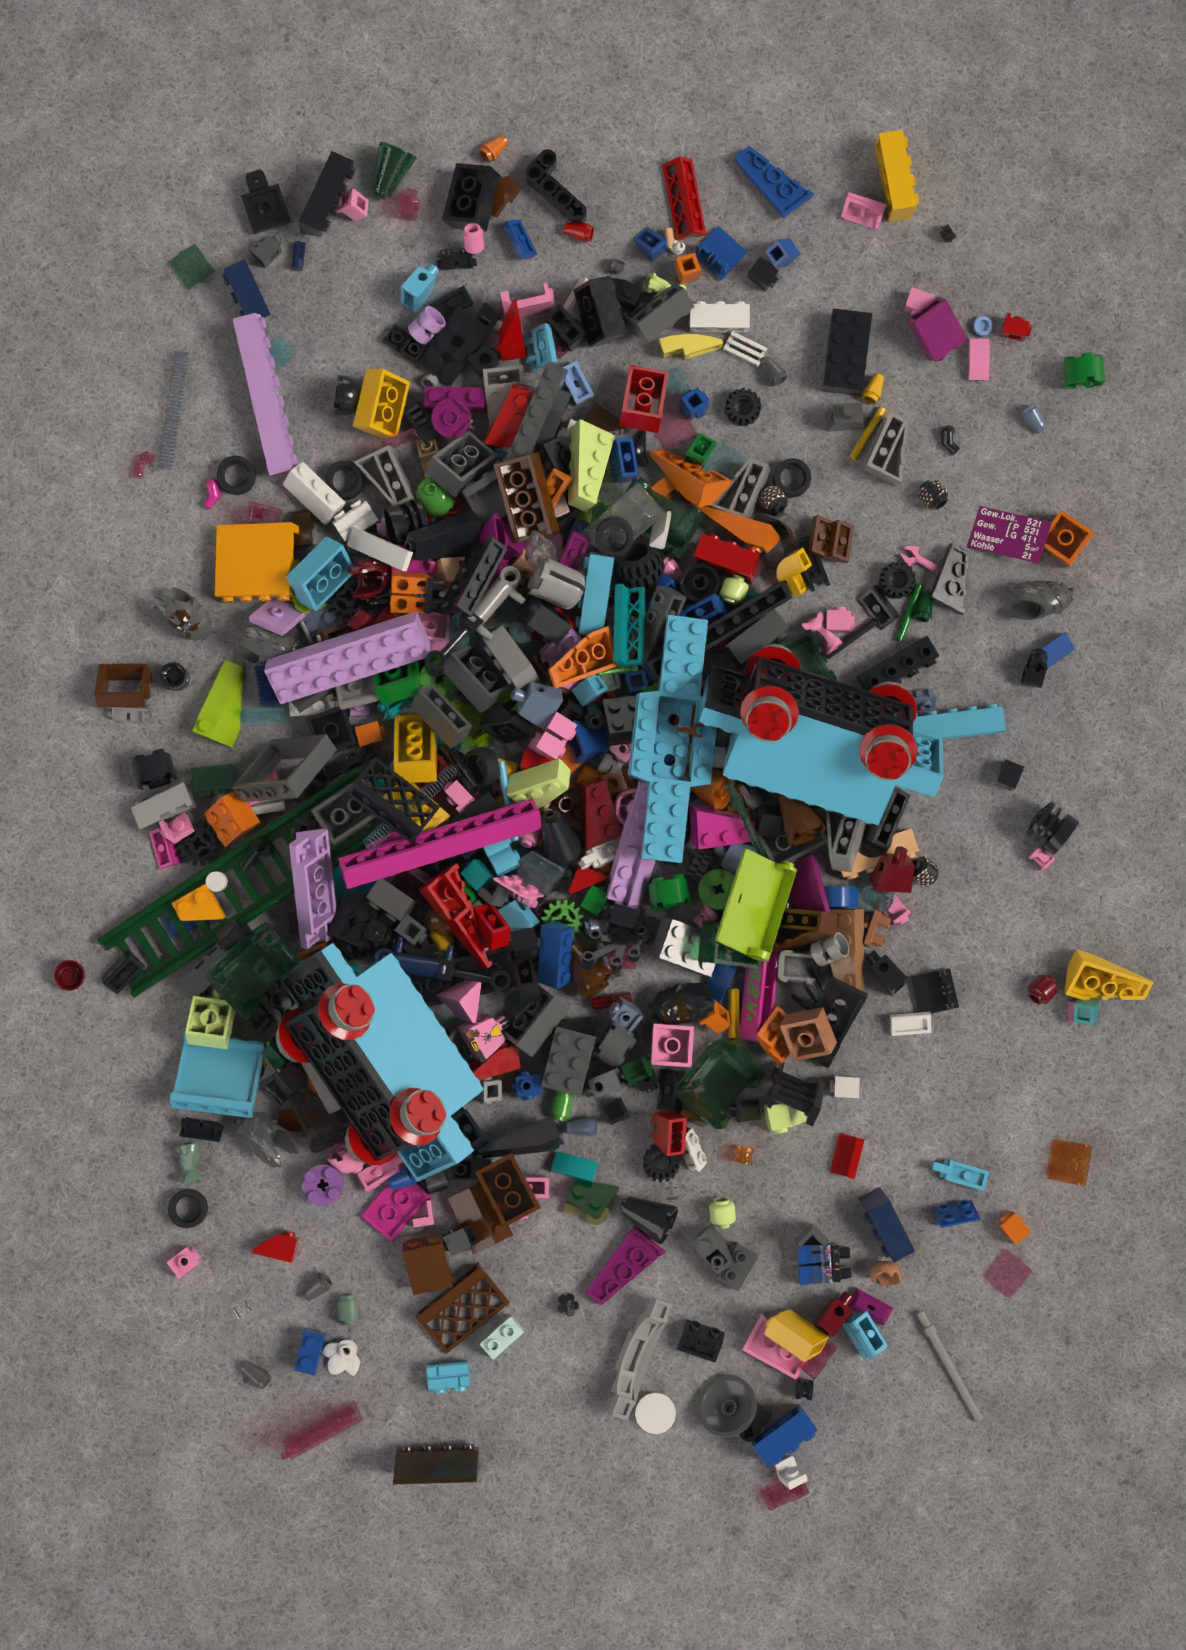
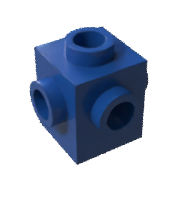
(694, 397)
(535, 1082)

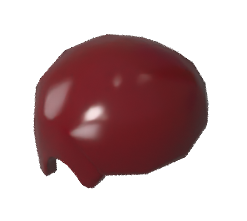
(69, 975)

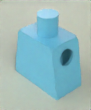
(418, 287)
(518, 916)

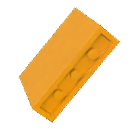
(254, 561)

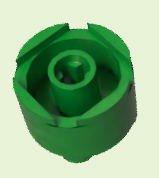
(1084, 371)
(668, 893)

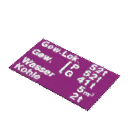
(1009, 534)

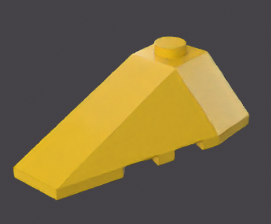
(1098, 978)

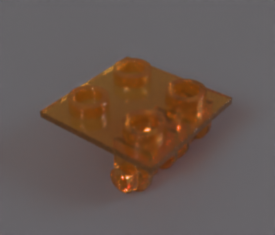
(1069, 1162)

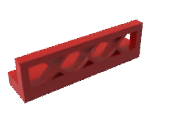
(687, 195)

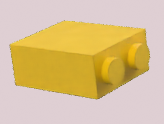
(796, 1335)

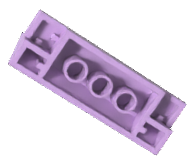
(629, 872)
(313, 885)

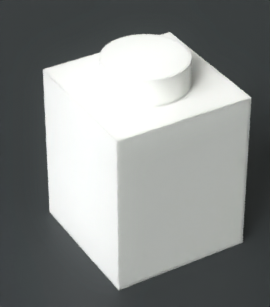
(845, 1087)

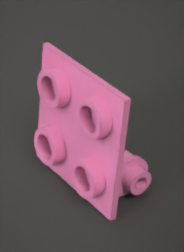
(525, 893)

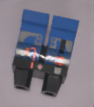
(828, 1266)

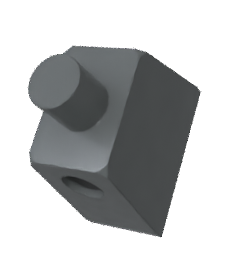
(845, 417)
(605, 1083)

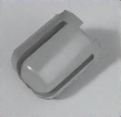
(557, 584)

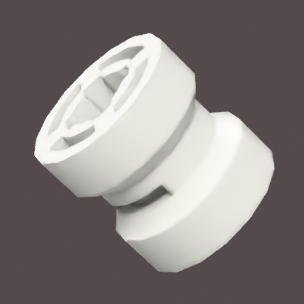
(606, 764)

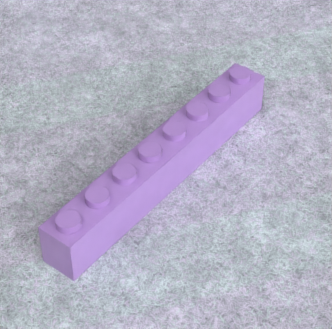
(264, 394)

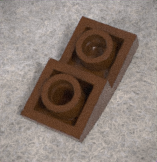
(506, 192)

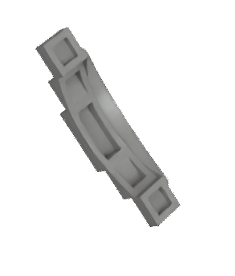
(636, 1356)

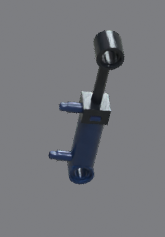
(440, 970)

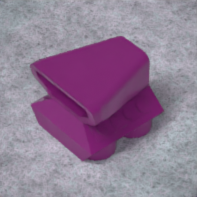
(502, 532)

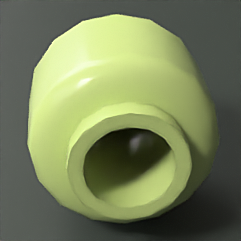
(734, 590)
(722, 1212)

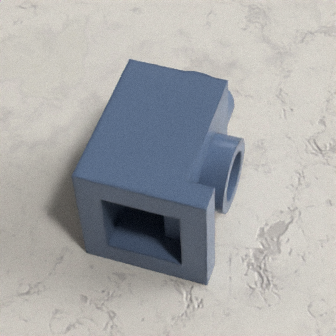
(625, 1013)

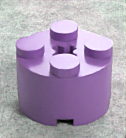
(317, 1194)

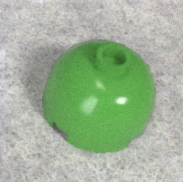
(434, 498)

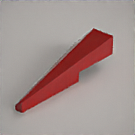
(448, 898)

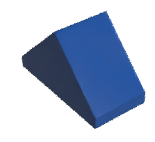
(651, 243)

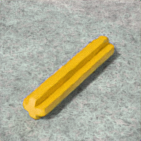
(734, 1012)

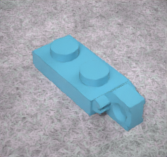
(962, 1174)

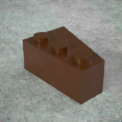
(804, 927)

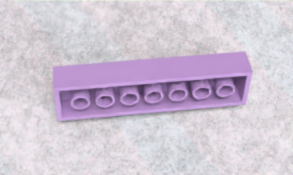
(348, 657)

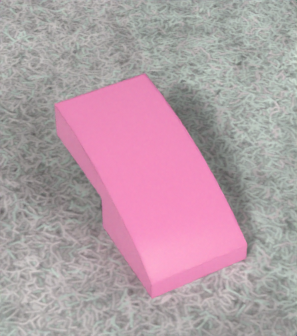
(979, 358)

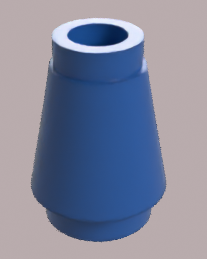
(401, 1179)

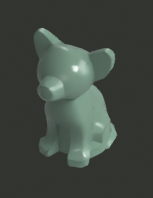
(188, 1160)

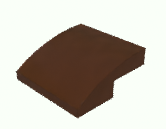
(830, 539)

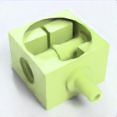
(210, 1022)

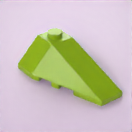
(222, 709)

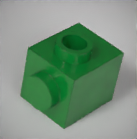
(596, 900)

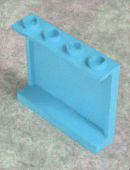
(219, 1078)

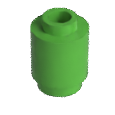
(561, 1106)

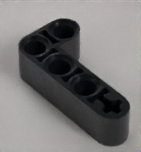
(559, 191)

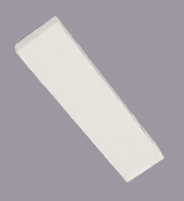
(379, 549)

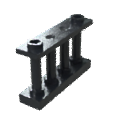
(796, 1093)

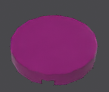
(451, 417)

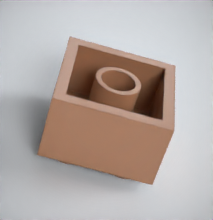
(808, 1034)

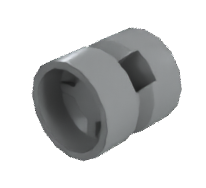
(830, 949)

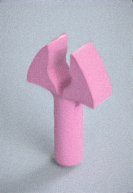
(917, 559)

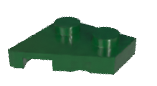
(591, 1197)

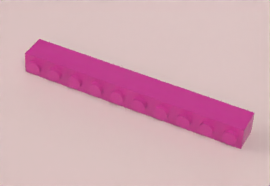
(440, 843)

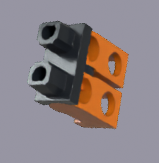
(414, 592)

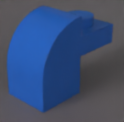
(842, 897)

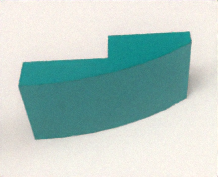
(574, 1166)

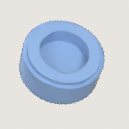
(982, 326)

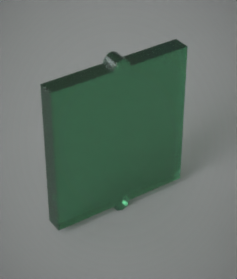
(191, 266)

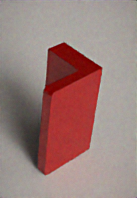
(847, 1155)

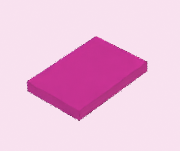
(395, 1209)

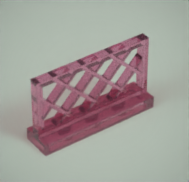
(321, 1431)

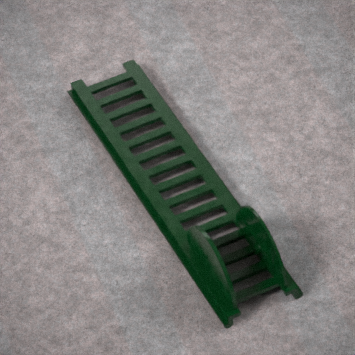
(223, 864)

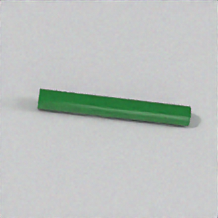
(909, 612)

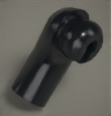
(947, 439)

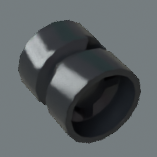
(175, 676)

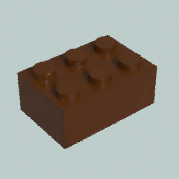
(508, 1189)

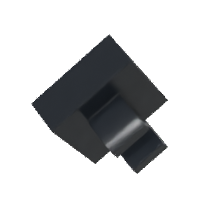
(571, 710)

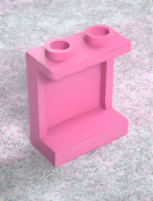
(530, 306)

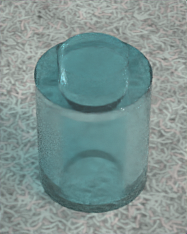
(877, 899)

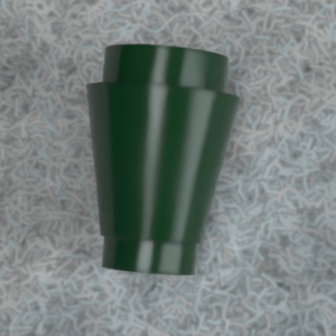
(923, 608)

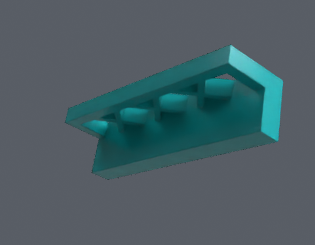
(622, 625)

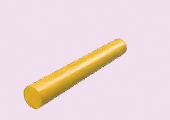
(867, 433)

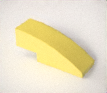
(689, 344)

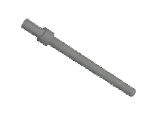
(930, 1331)

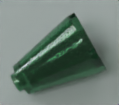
(390, 169)

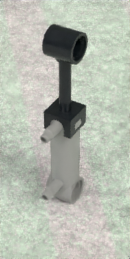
(473, 625)

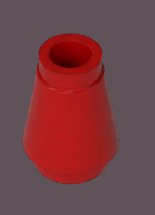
(579, 231)

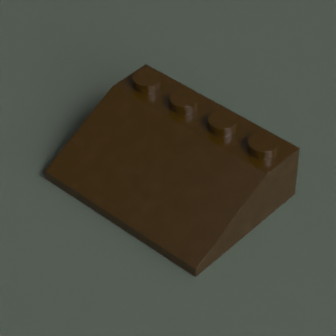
(436, 1464)

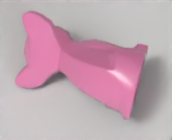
(827, 640)

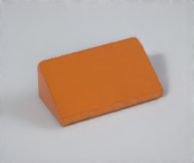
(557, 485)

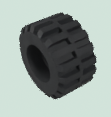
(639, 565)

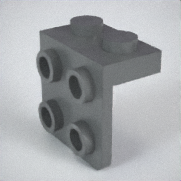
(485, 497)

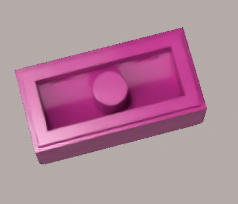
(165, 850)

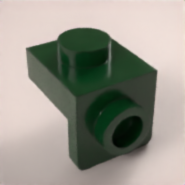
(637, 1070)

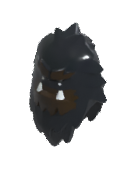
(682, 1003)

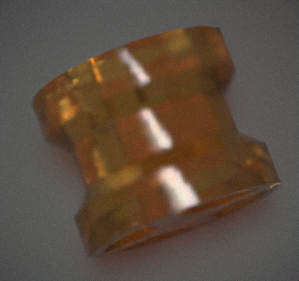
(743, 1154)

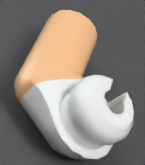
(673, 245)

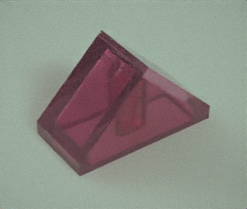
(261, 513)

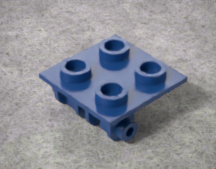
(719, 253)
(955, 1213)

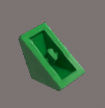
(700, 450)

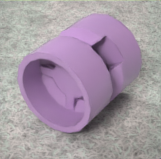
(426, 325)

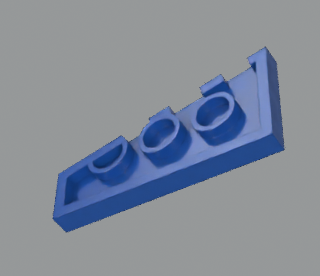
(779, 189)

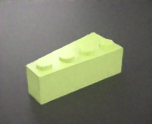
(589, 458)

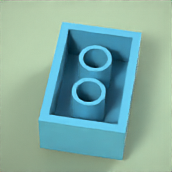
(320, 573)

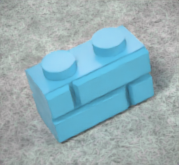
(864, 1334)
(448, 1376)

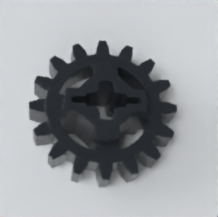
(341, 600)
(197, 853)

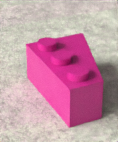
(716, 828)

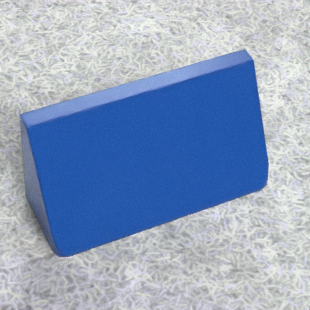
(1058, 649)
(720, 981)

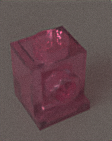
(408, 204)

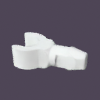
(750, 801)

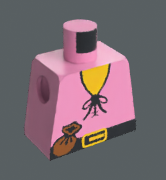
(483, 1036)

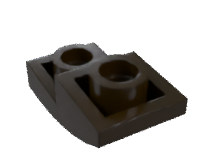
(304, 520)

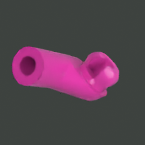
(214, 493)

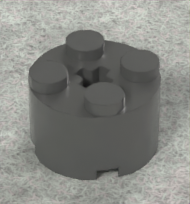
(614, 1044)

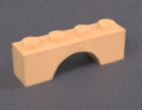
(862, 863)

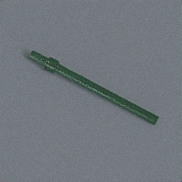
(737, 801)

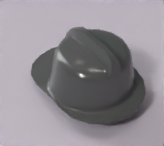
(783, 525)

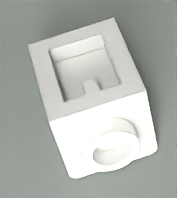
(789, 1473)

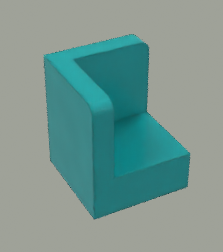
(1086, 1011)

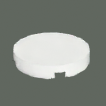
(655, 1413)

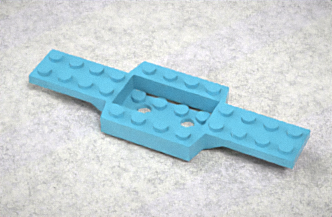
(655, 738)

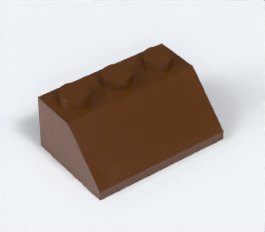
(475, 1208)

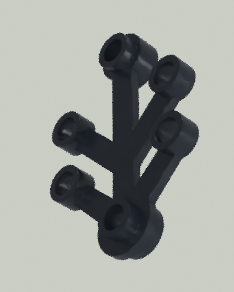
(638, 935)

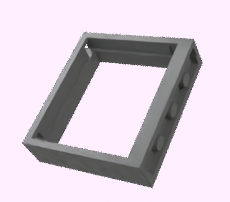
(315, 749)

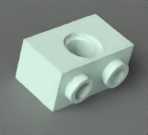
(502, 1337)

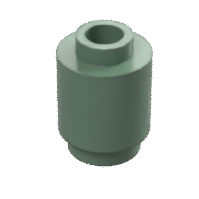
(348, 1309)

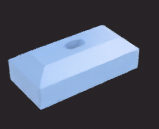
(583, 392)

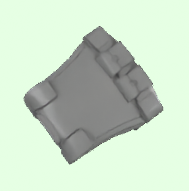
(810, 982)

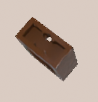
(116, 672)

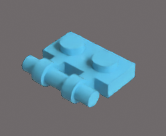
(542, 344)

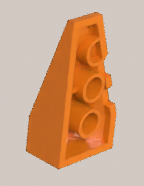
(691, 481)
(750, 532)
(585, 659)

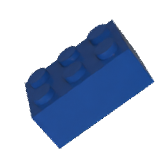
(784, 1436)

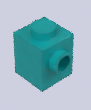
(477, 874)

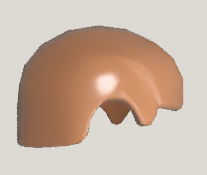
(886, 1273)

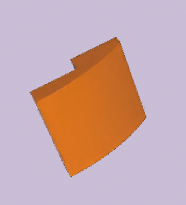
(772, 1038)

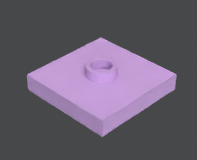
(276, 616)

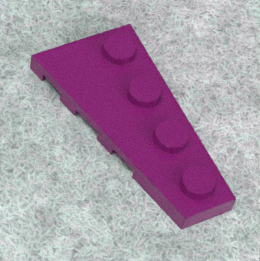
(625, 1264)

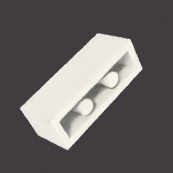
(720, 317)
(313, 493)

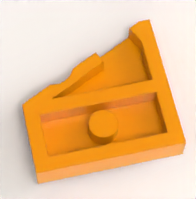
(199, 905)

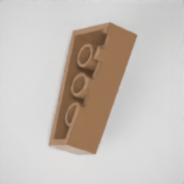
(851, 968)

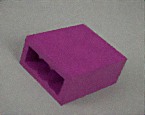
(937, 329)

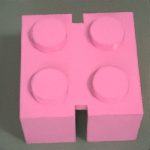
(555, 735)

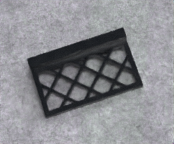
(473, 578)
(385, 809)

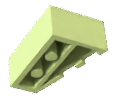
(540, 783)
(782, 1117)

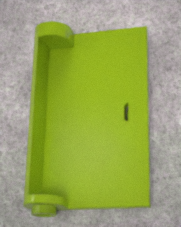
(756, 905)

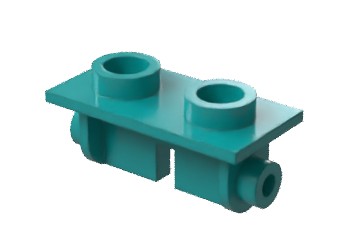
(394, 709)

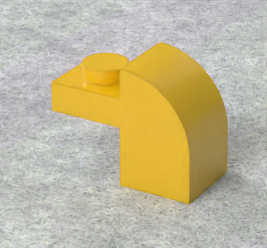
(790, 569)

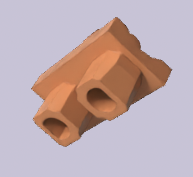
(878, 920)

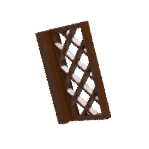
(448, 1297)

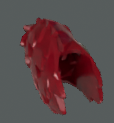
(372, 576)

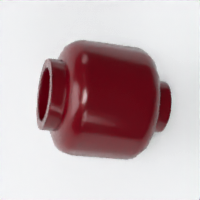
(1042, 989)

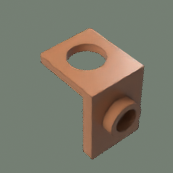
(624, 781)

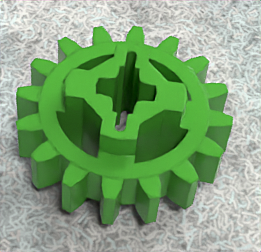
(563, 912)

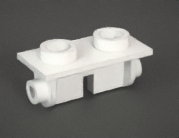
(695, 1157)

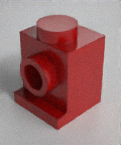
(1015, 328)

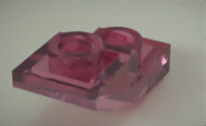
(816, 1364)
(779, 1494)

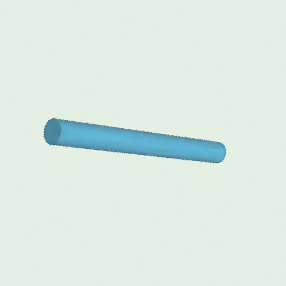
(504, 785)

